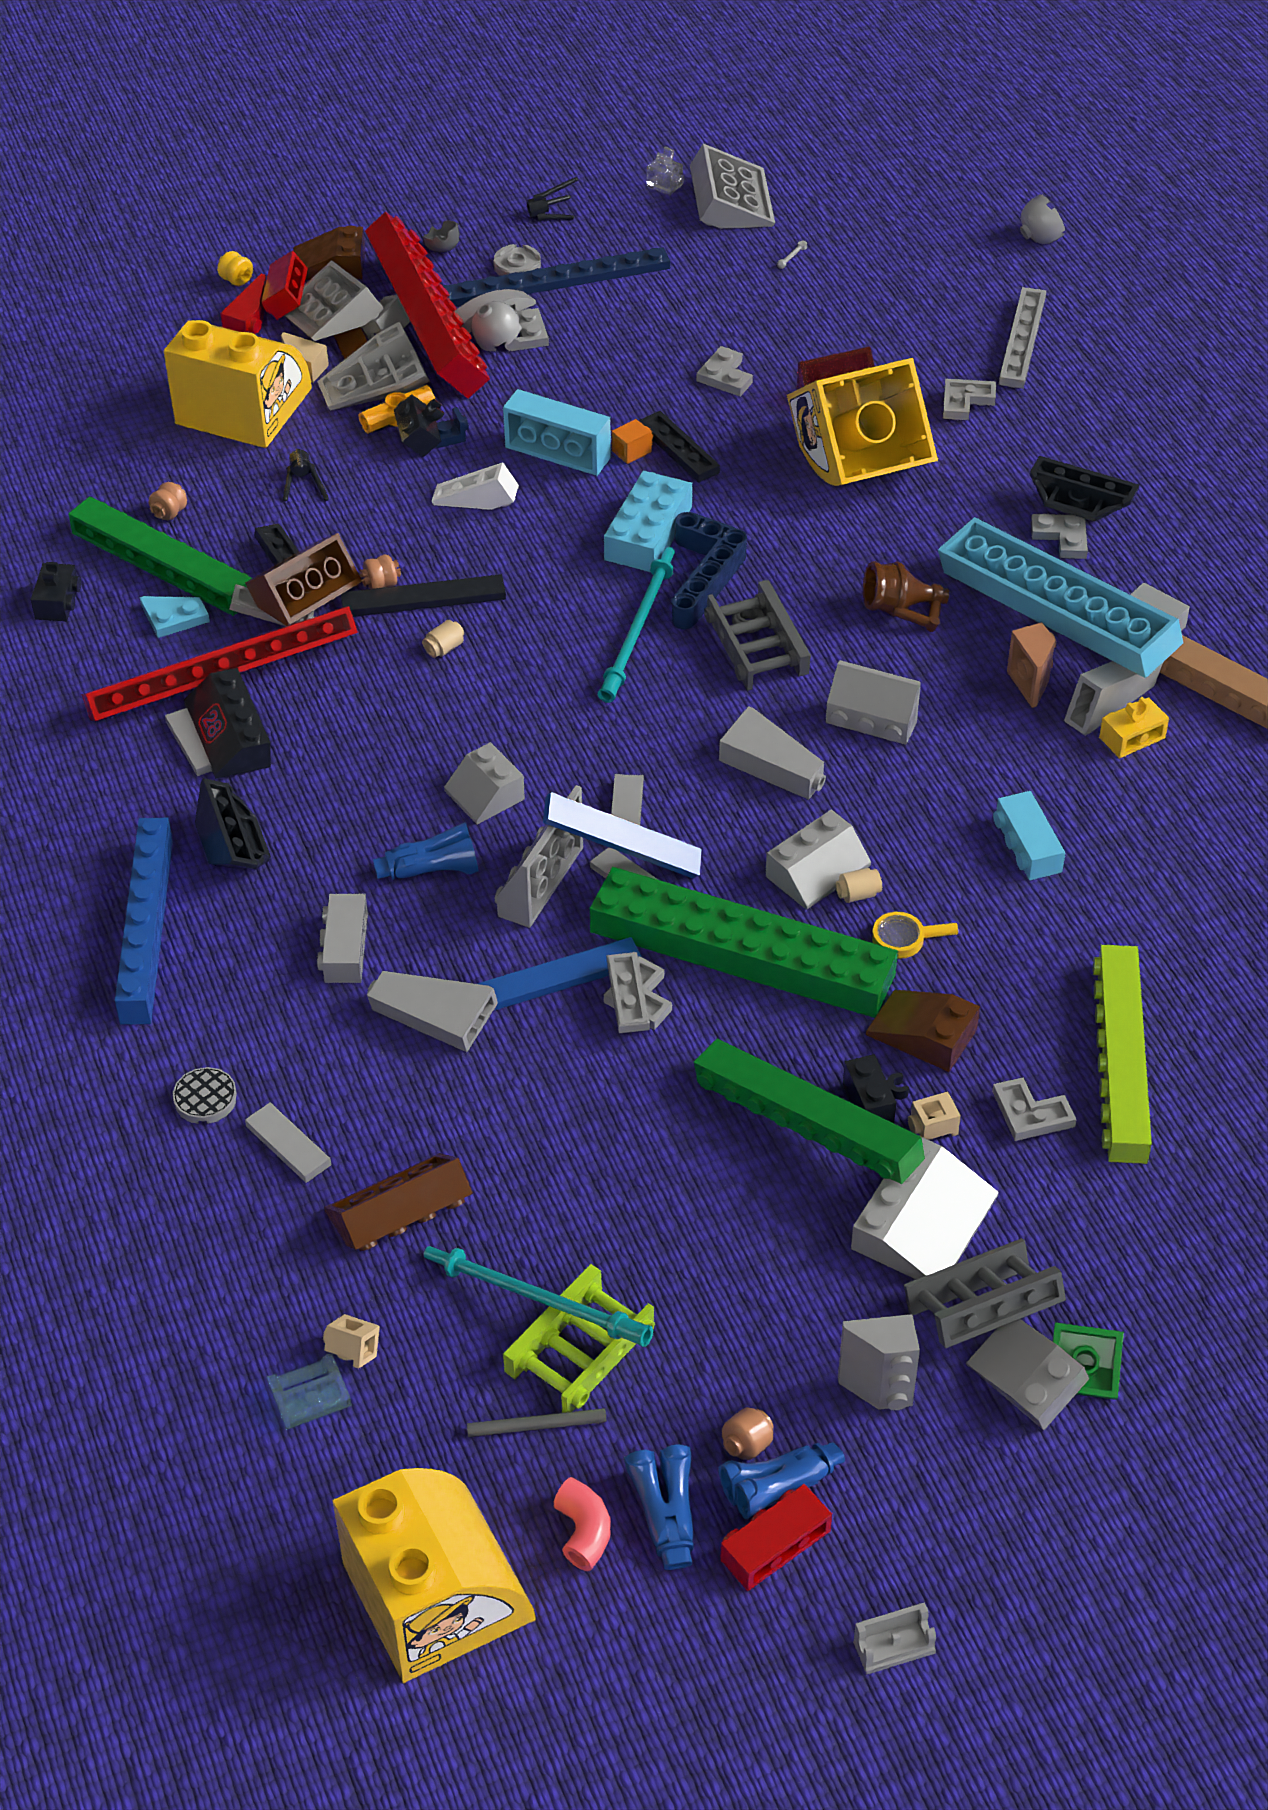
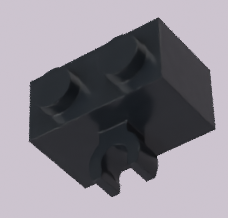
(418, 424)
(55, 592)
(870, 1089)

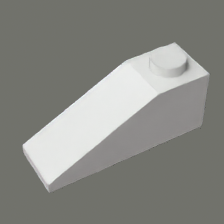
(480, 489)

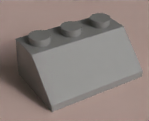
(873, 702)
(814, 859)
(880, 1360)

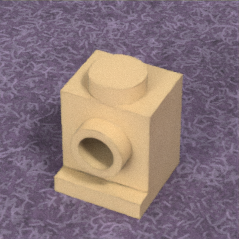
(934, 1116)
(352, 1339)

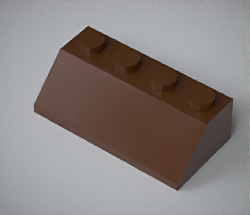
(305, 580)
(399, 1201)

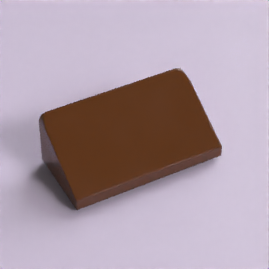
(350, 341)

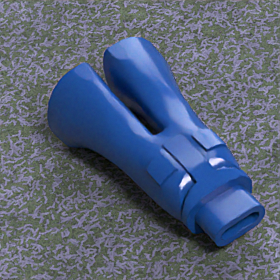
(441, 852)
(762, 1483)
(669, 1522)

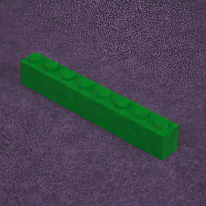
(156, 553)
(810, 1111)

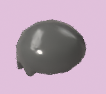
(442, 239)

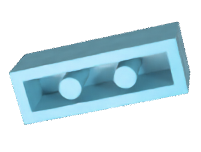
(1029, 835)

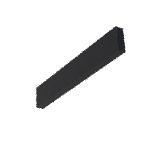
(424, 595)

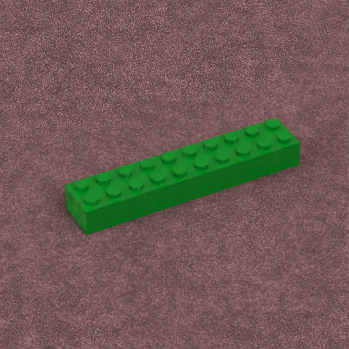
(744, 941)

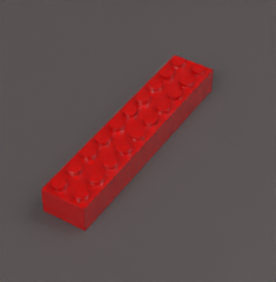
(427, 305)

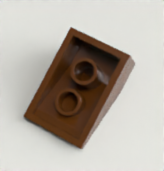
(341, 245)
(926, 1025)

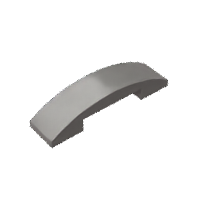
(516, 299)

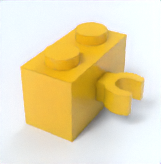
(1134, 727)

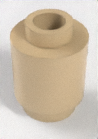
(443, 638)
(859, 884)

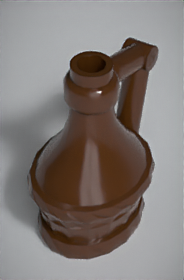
(896, 589)

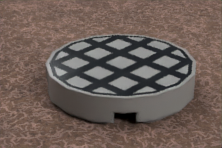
(204, 1095)

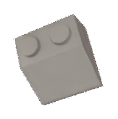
(485, 784)

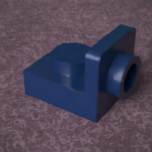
(453, 430)

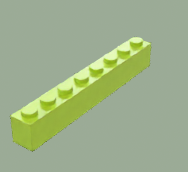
(1122, 1055)

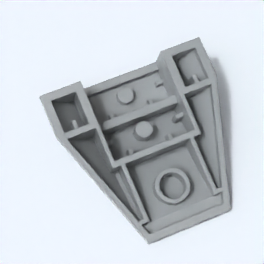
(375, 370)

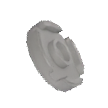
(516, 259)

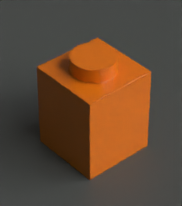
(632, 441)

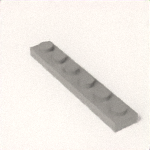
(1022, 338)

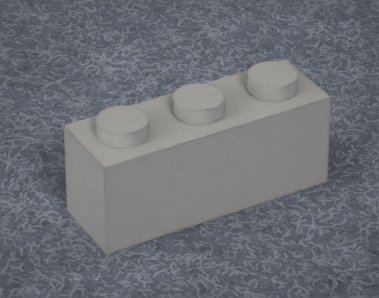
(343, 938)

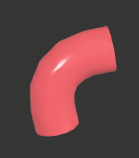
(590, 1521)

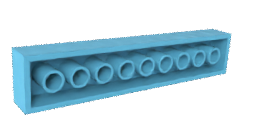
(1061, 597)

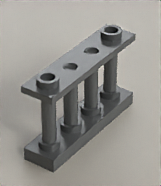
(775, 618)
(991, 1309)

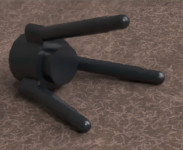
(539, 205)
(301, 466)

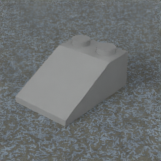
(1029, 1371)

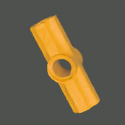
(383, 414)

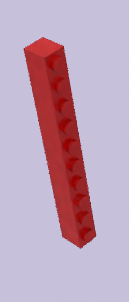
(240, 655)

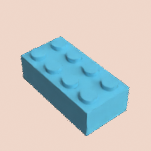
(557, 432)
(647, 520)

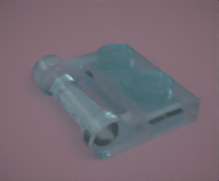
(312, 1398)

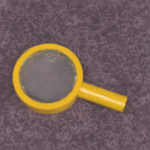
(906, 932)

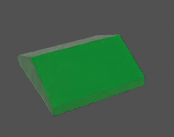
(1097, 1352)

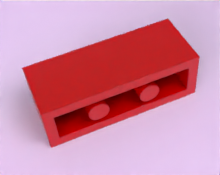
(284, 285)
(775, 1536)

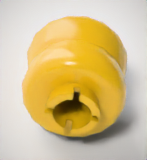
(235, 268)

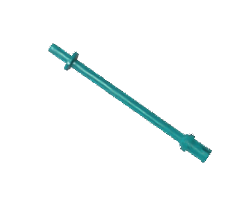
(614, 676)
(617, 1324)

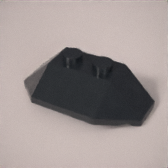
(1080, 490)
(228, 828)

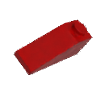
(246, 310)

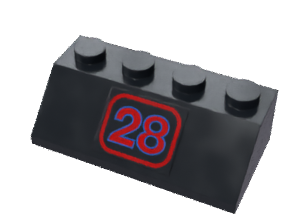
(228, 724)

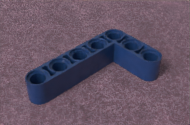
(724, 552)

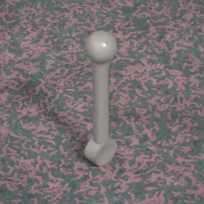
(802, 245)

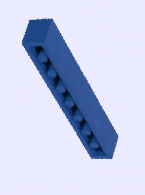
(144, 922)

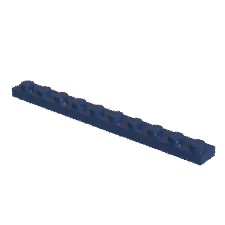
(563, 275)

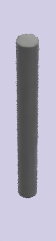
(536, 1422)

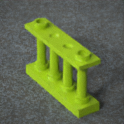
(545, 1334)

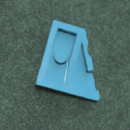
(174, 613)

